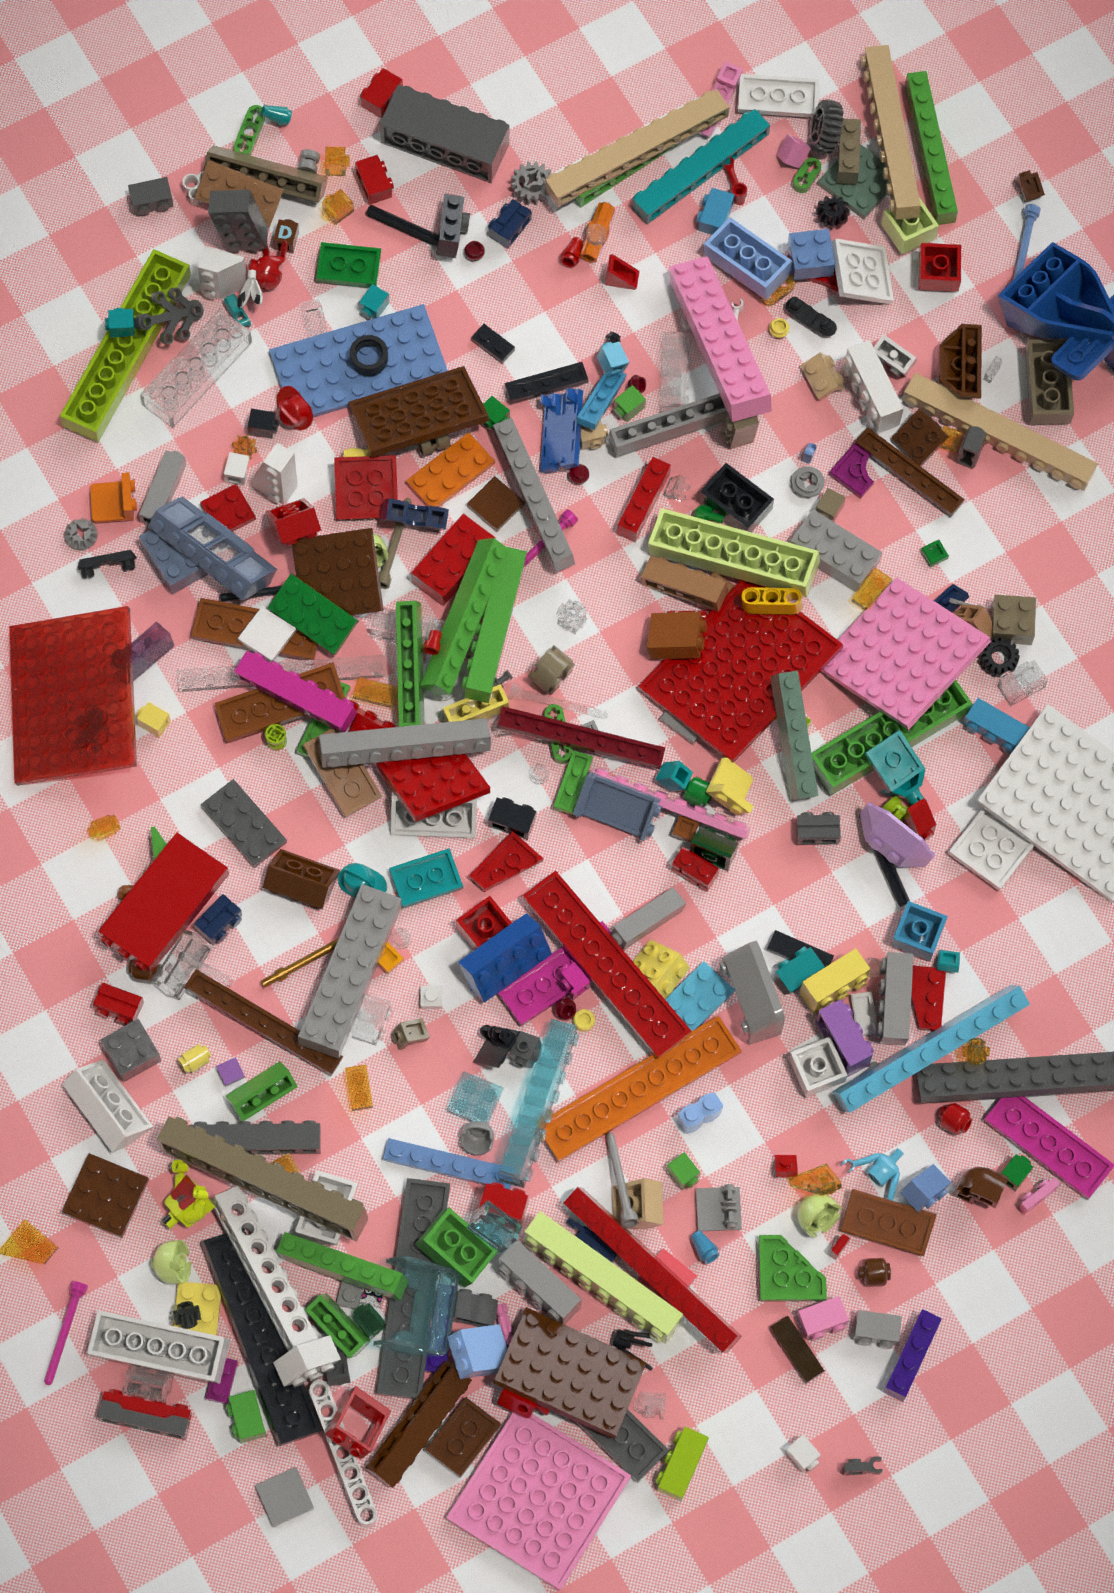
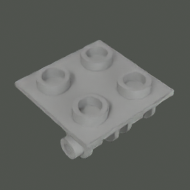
(718, 1208)

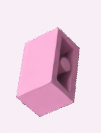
(823, 1318)

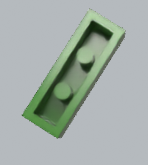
(261, 1091)
(338, 1325)

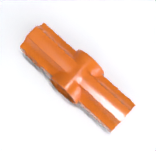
(603, 217)

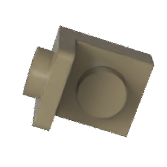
(410, 1033)

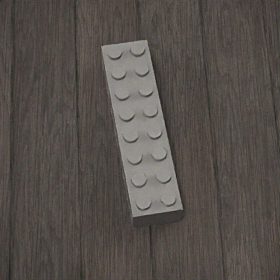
(350, 971)

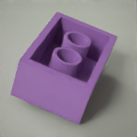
(847, 1037)

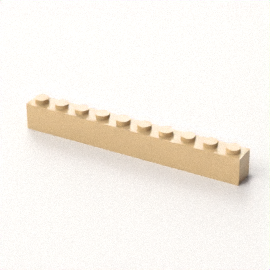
(891, 132)
(636, 147)
(1000, 431)

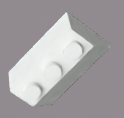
(221, 273)
(315, 1232)

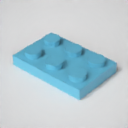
(699, 996)

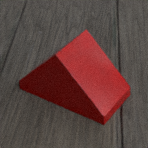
(621, 274)

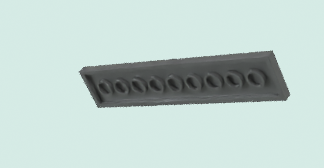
(1016, 1077)
(402, 1373)

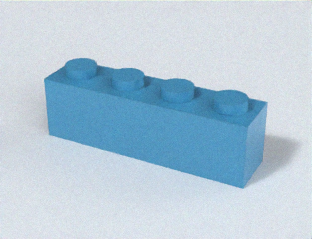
(995, 725)

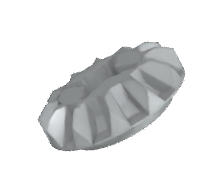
(803, 474)
(77, 542)

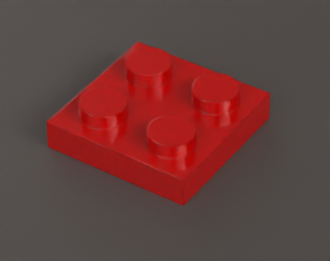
(229, 508)

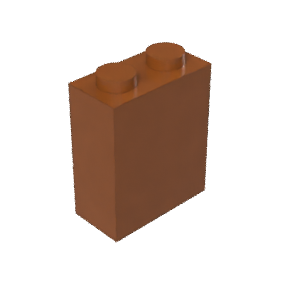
(676, 635)

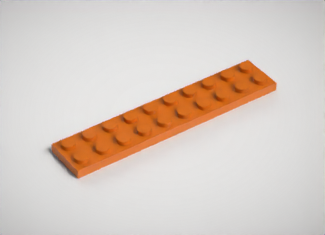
(639, 1088)

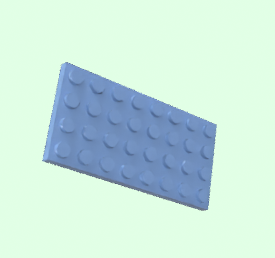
(322, 365)

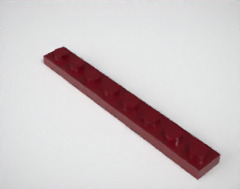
(581, 737)

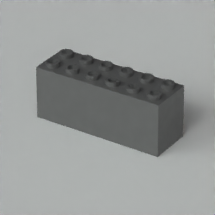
(444, 133)

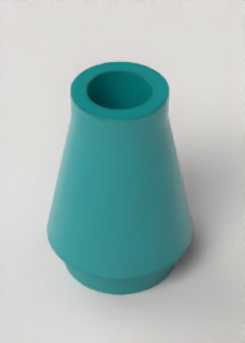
(277, 114)

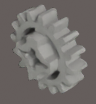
(528, 175)

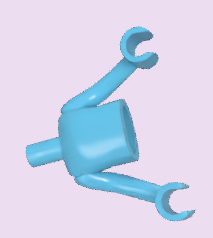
(881, 1170)

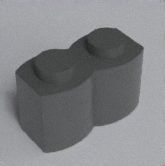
(971, 447)
(475, 1309)

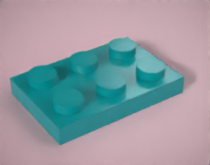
(426, 878)

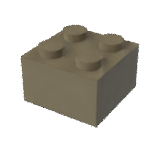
(1013, 618)

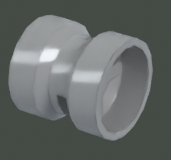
(309, 160)

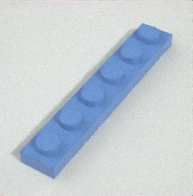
(442, 1163)

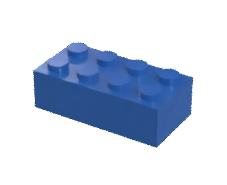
(505, 958)

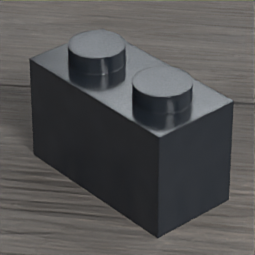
(510, 817)

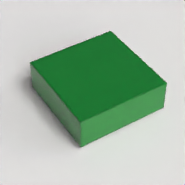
(934, 553)

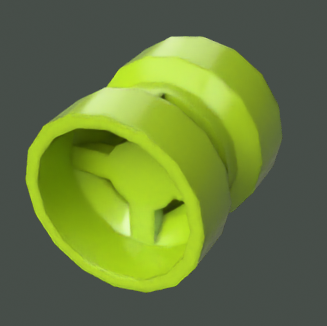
(276, 741)
(896, 808)

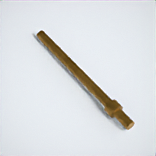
(282, 973)

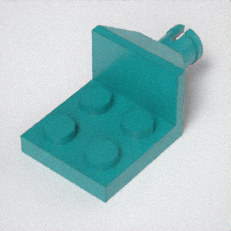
(898, 767)

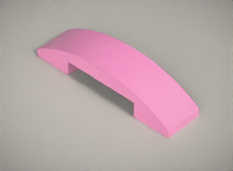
(726, 85)

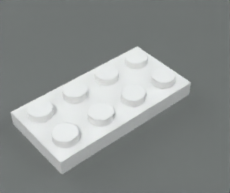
(778, 95)

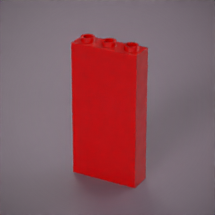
(163, 903)

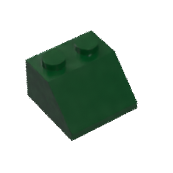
(714, 848)

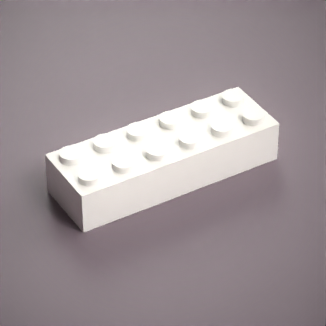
(158, 1346)

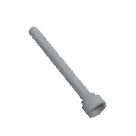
(628, 1216)

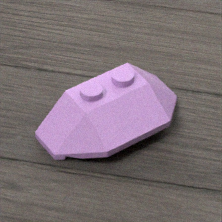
(894, 838)

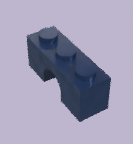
(414, 515)

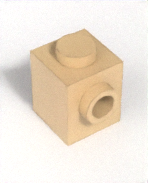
(593, 438)

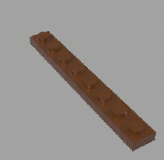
(257, 1019)

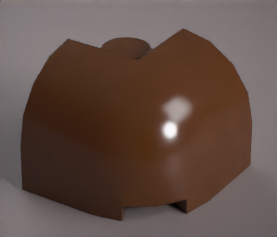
(981, 1185)

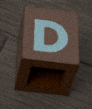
(288, 231)

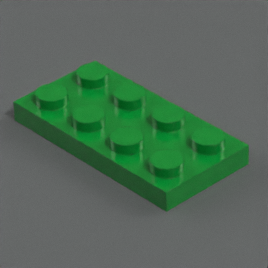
(313, 614)

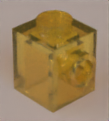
(336, 161)
(337, 207)

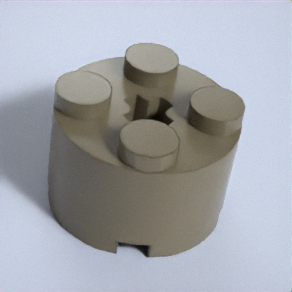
(551, 669)

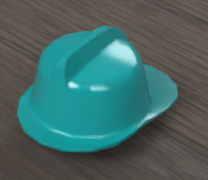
(356, 874)

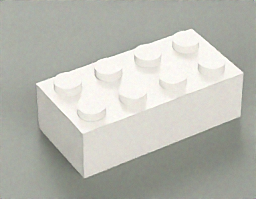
(872, 387)

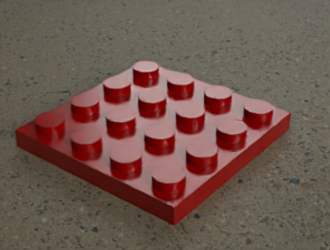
(433, 783)

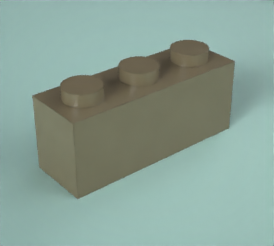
(849, 152)
(740, 432)

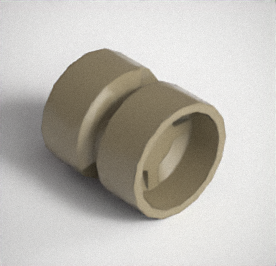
(429, 447)

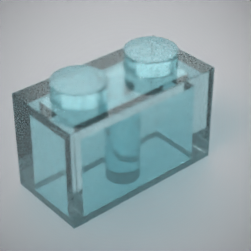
(494, 1226)

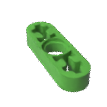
(248, 123)
(555, 748)

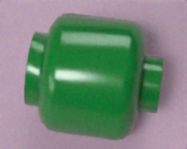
(696, 792)

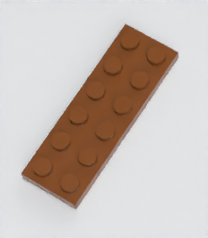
(225, 622)
(257, 710)

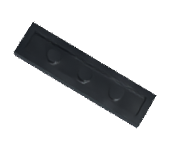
(546, 382)

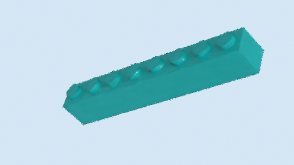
(700, 166)

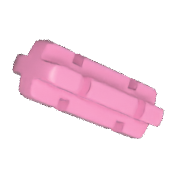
(505, 1324)

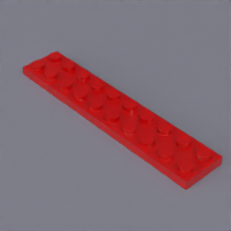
(607, 964)

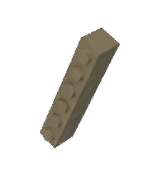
(291, 179)

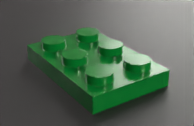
(348, 264)

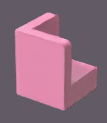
(793, 151)

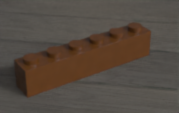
(418, 1424)

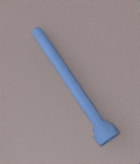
(1031, 214)

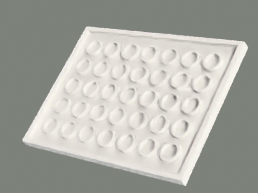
(1060, 798)

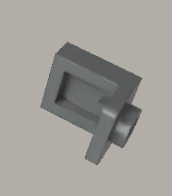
(340, 1373)

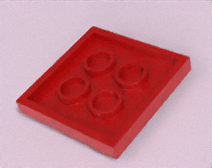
(363, 485)

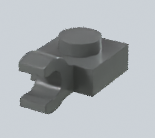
(856, 1467)

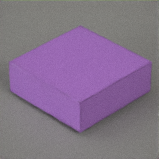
(230, 1071)

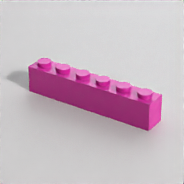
(296, 692)

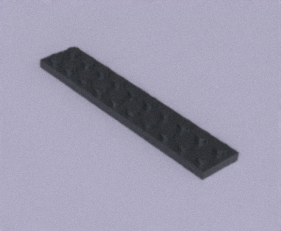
(287, 1406)

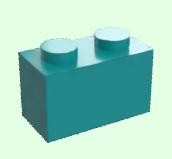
(799, 968)

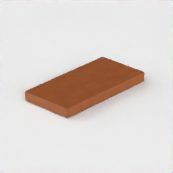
(888, 1222)

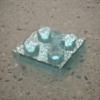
(474, 1098)

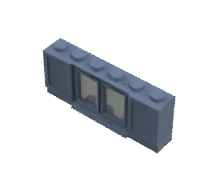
(212, 547)

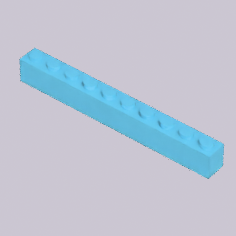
(930, 1048)

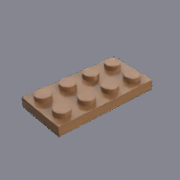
(219, 178)
(348, 784)

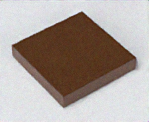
(495, 504)

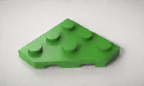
(787, 1273)

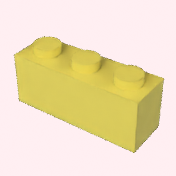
(473, 709)

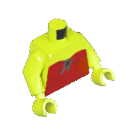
(187, 1200)

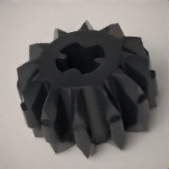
(825, 210)

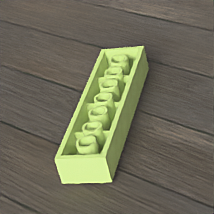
(733, 552)
(602, 1278)

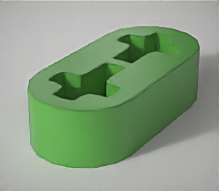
(803, 173)

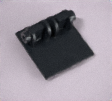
(496, 1046)

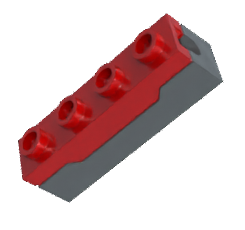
(145, 1415)

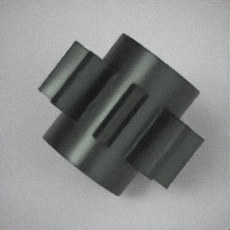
(187, 1315)

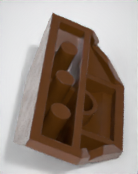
(962, 361)

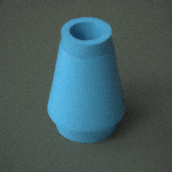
(705, 1247)

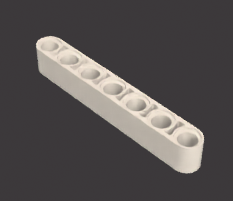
(346, 1464)

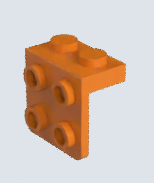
(113, 500)

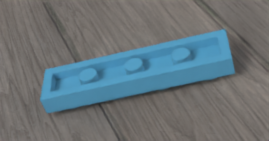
(600, 400)

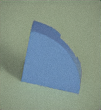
(809, 452)

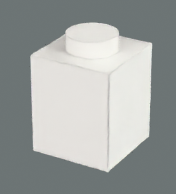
(803, 1454)

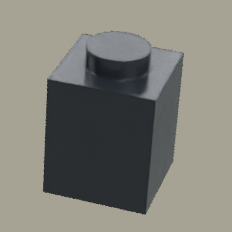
(262, 423)

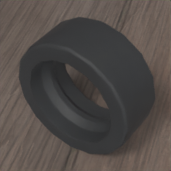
(368, 340)

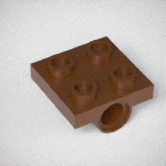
(920, 437)

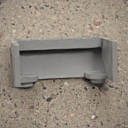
(755, 992)

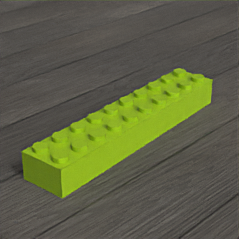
(120, 358)

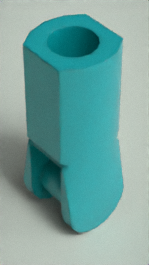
(236, 312)

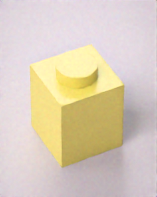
(153, 719)

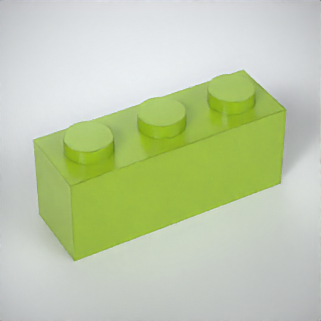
(681, 1463)

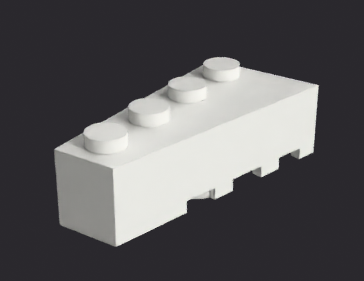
(277, 475)

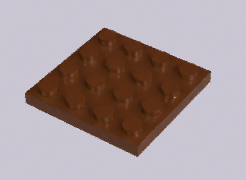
(341, 569)

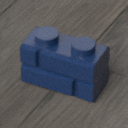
(510, 223)
(218, 920)

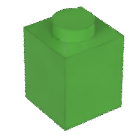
(629, 403)
(683, 1171)

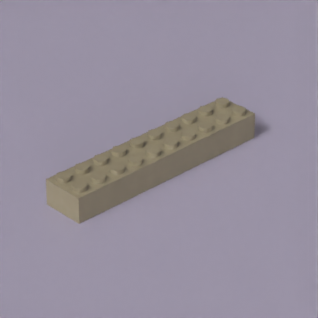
(262, 1178)

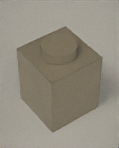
(830, 504)

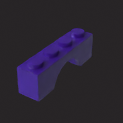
(912, 1355)

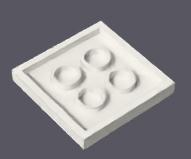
(862, 271)
(991, 849)

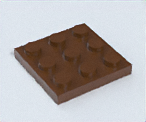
(105, 1195)

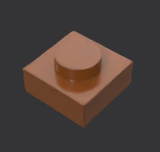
(685, 828)

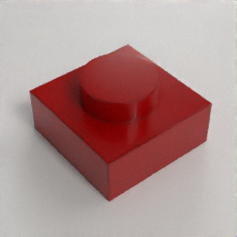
(786, 1166)

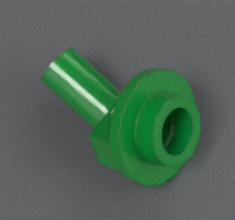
(705, 512)

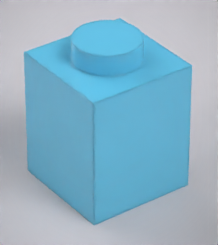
(612, 358)

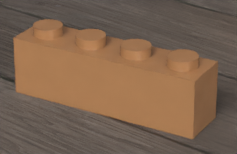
(684, 583)

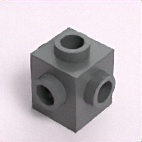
(525, 1050)

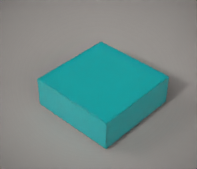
(948, 961)

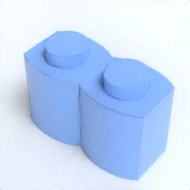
(705, 1110)

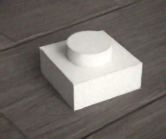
(431, 997)

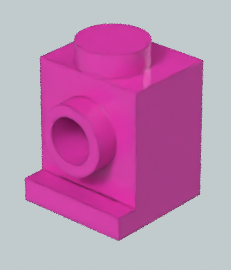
(574, 980)

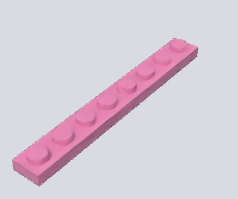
(680, 806)

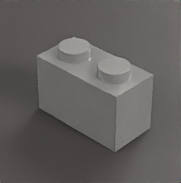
(877, 1328)

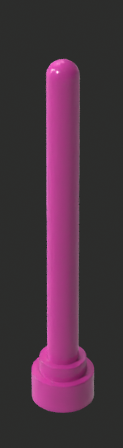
(567, 519)
(77, 1291)

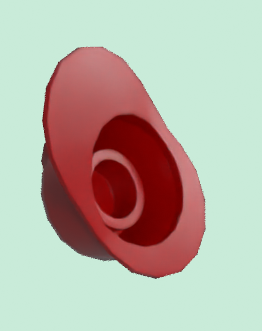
(293, 408)

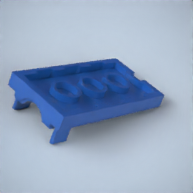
(560, 430)

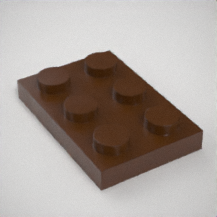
(463, 1437)

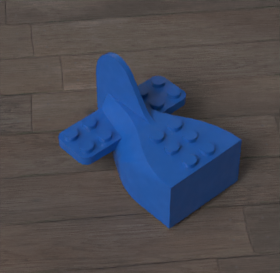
(1063, 300)

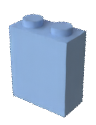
(478, 1350)

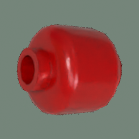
(955, 1119)

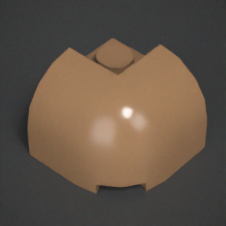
(976, 616)

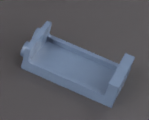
(618, 805)

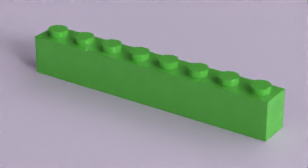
(931, 147)
(464, 616)
(494, 628)

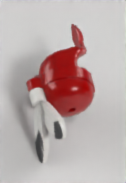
(262, 275)

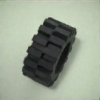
(1006, 647)

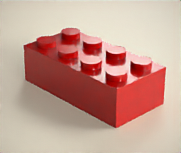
(447, 562)

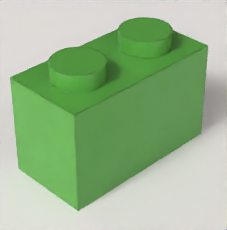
(247, 1417)

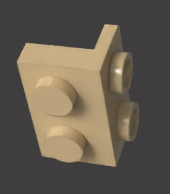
(822, 375)

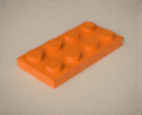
(450, 471)

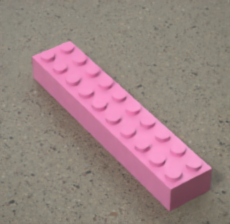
(720, 339)

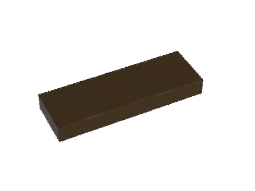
(796, 1349)

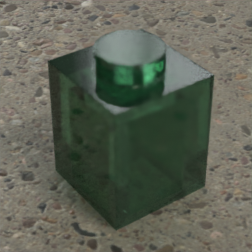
(368, 1320)

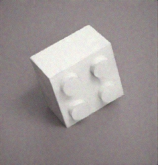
(818, 1067)
(307, 1361)

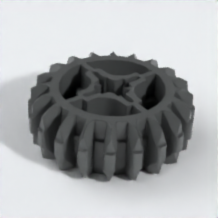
(826, 126)

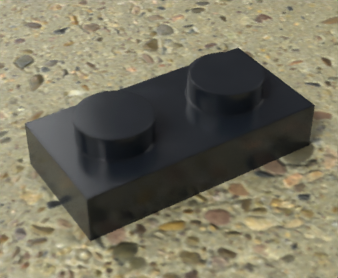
(493, 343)

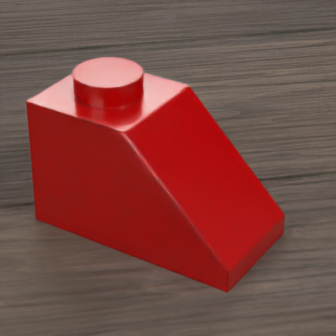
(920, 819)

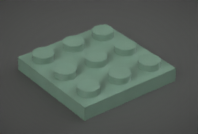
(868, 191)

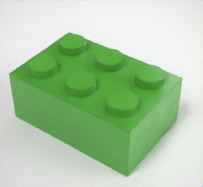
(456, 1247)

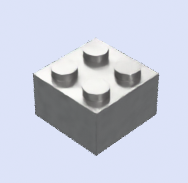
(131, 1050)

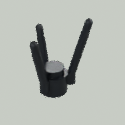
(626, 1338)

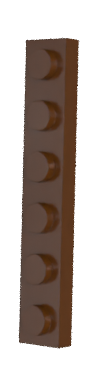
(909, 472)

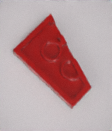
(506, 861)
(928, 996)

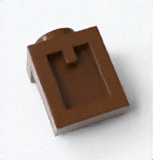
(1030, 185)

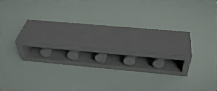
(269, 1137)

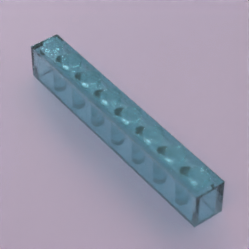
(537, 1103)

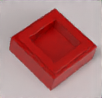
(839, 1246)

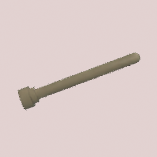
(384, 575)

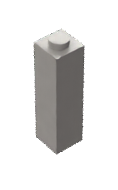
(163, 485)
(648, 918)

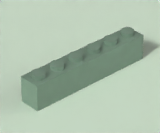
(794, 735)

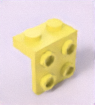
(731, 786)
(661, 966)

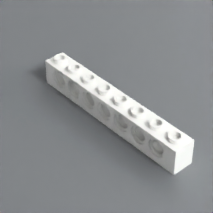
(252, 1262)

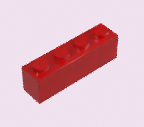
(643, 499)

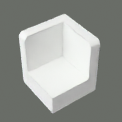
(236, 469)

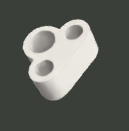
(192, 178)

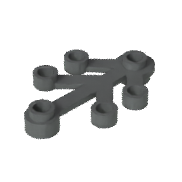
(173, 314)

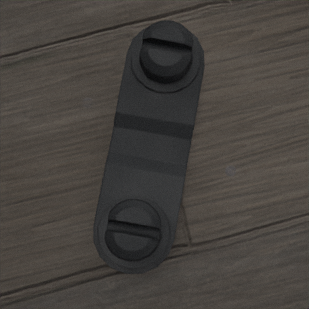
(811, 317)
(126, 557)

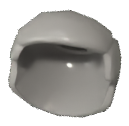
(477, 1138)

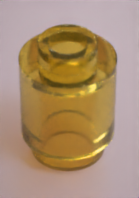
(103, 827)

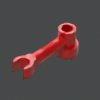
(738, 189)
(432, 645)

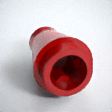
(571, 254)

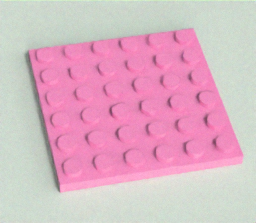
(904, 653)
(538, 1498)

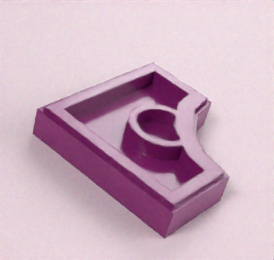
(852, 472)

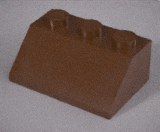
(300, 879)

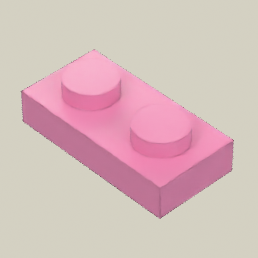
(1045, 1188)

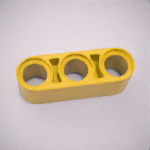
(782, 598)

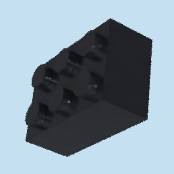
(736, 499)

